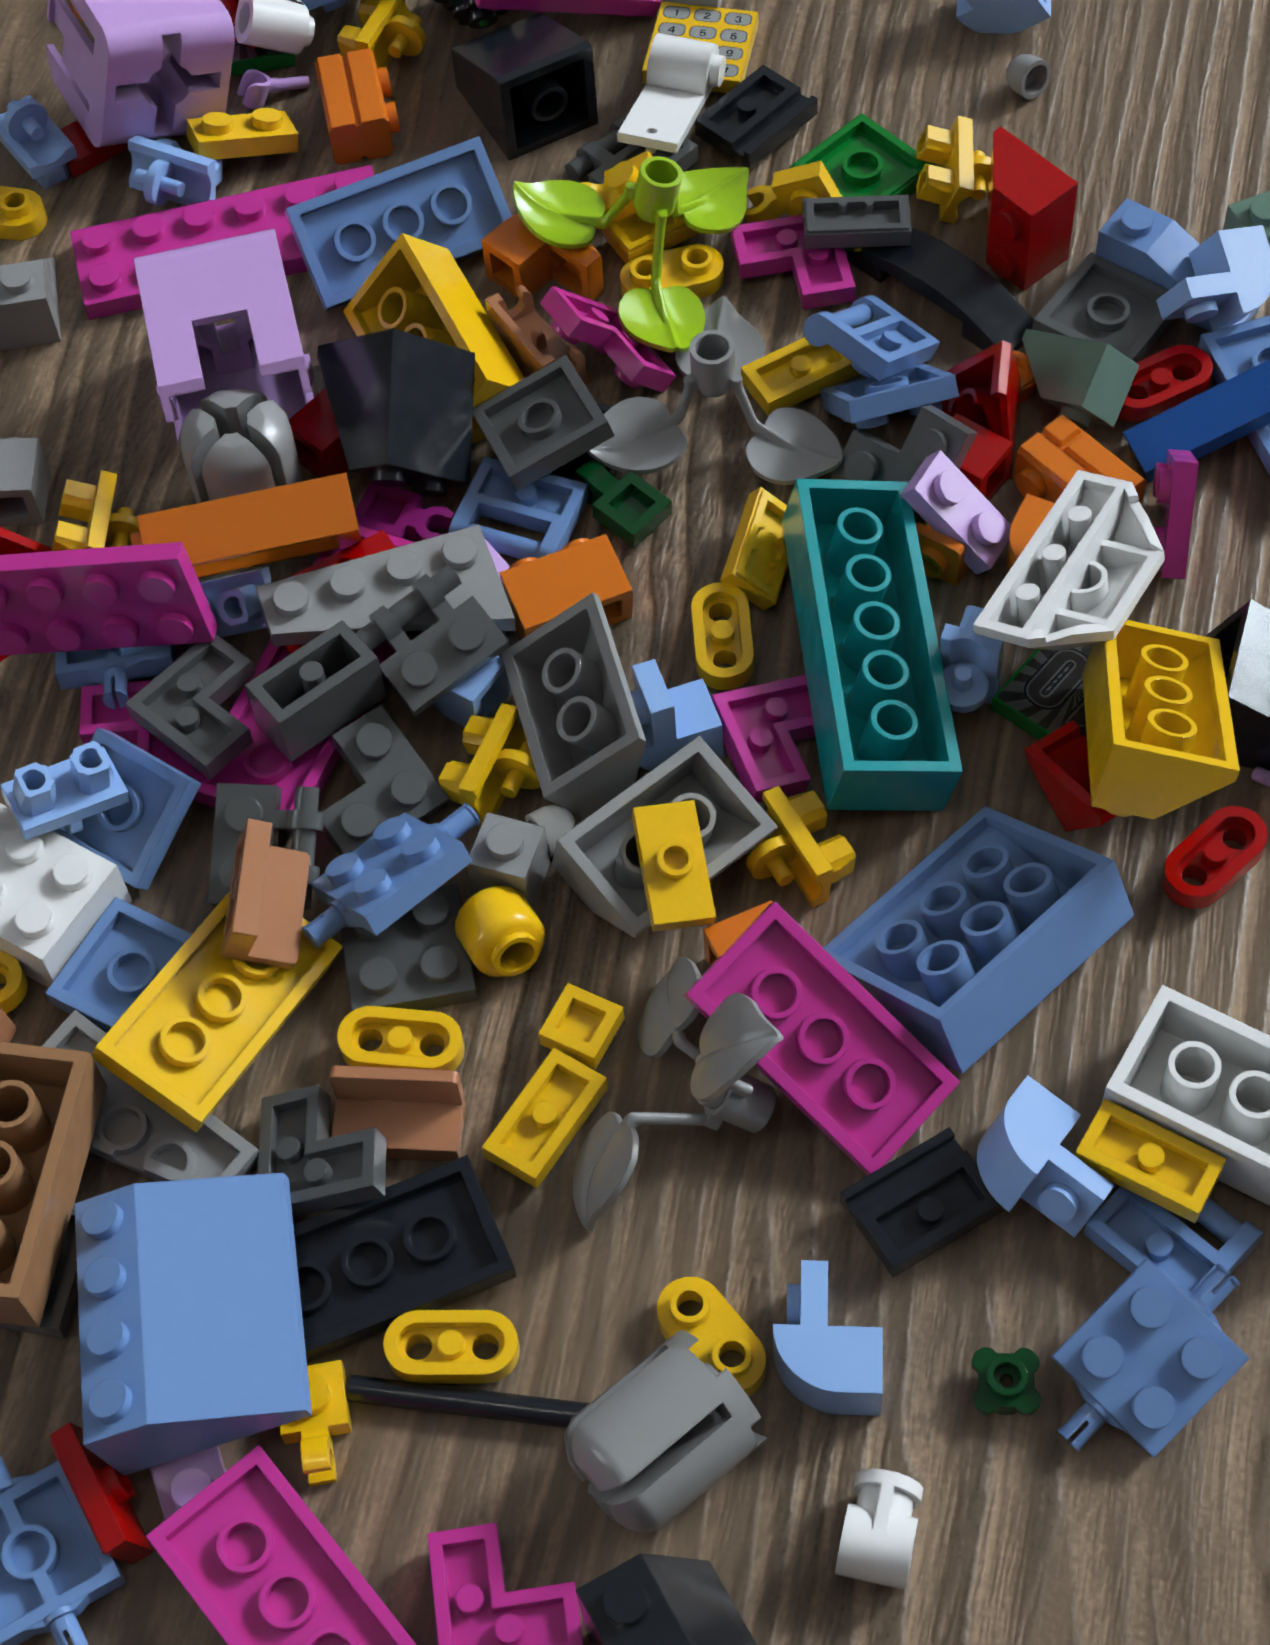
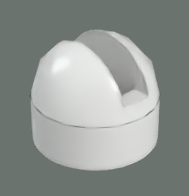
(556, 823)

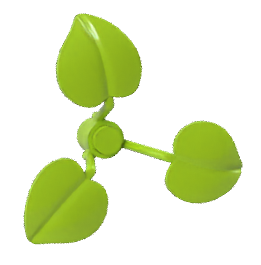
(708, 201)

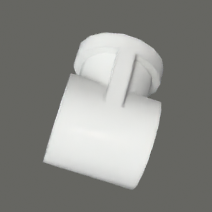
(880, 1528)

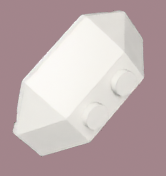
(1077, 570)

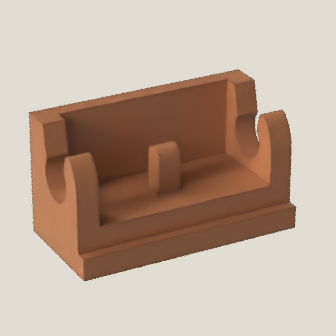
(530, 337)

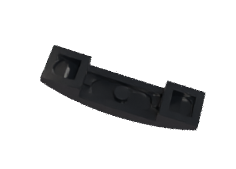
(951, 283)

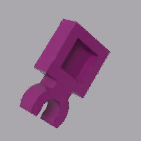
(401, 513)

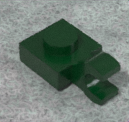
(624, 505)

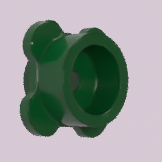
(994, 1397)

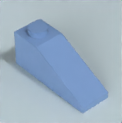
(1150, 247)

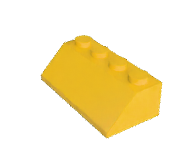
(427, 295)
(1157, 721)

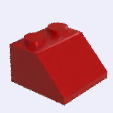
(1026, 212)

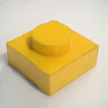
(581, 1025)

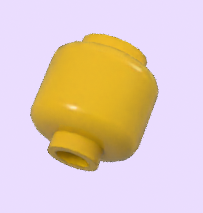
(500, 931)

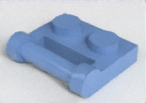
(872, 337)
(546, 506)
(1138, 1229)

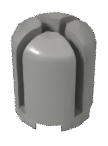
(238, 445)
(661, 1436)

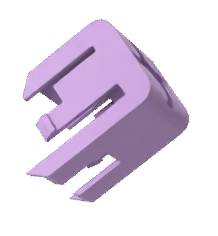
(124, 78)
(214, 282)

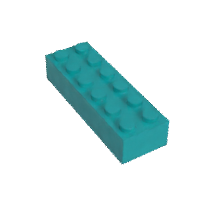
(869, 647)

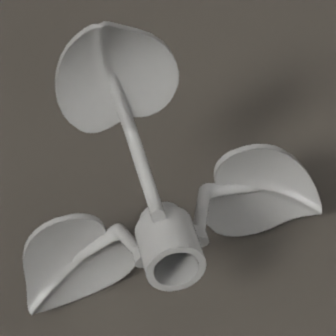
(784, 449)
(728, 1048)

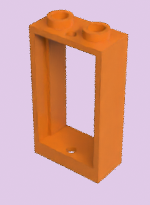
(258, 525)

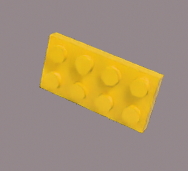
(206, 1021)

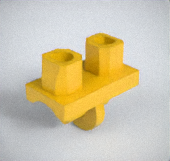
(387, 31)
(960, 170)
(93, 505)
(499, 765)
(793, 851)

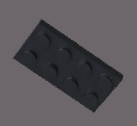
(396, 1255)

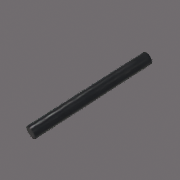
(462, 1401)

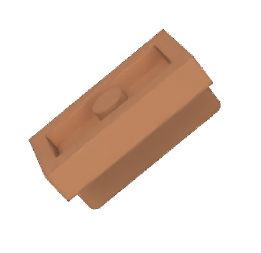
(265, 899)
(412, 1108)

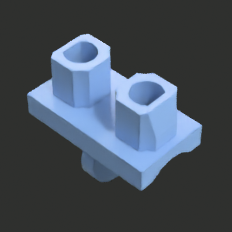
(36, 141)
(172, 173)
(236, 601)
(970, 663)
(64, 792)

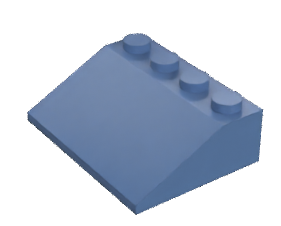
(982, 933)
(188, 1317)

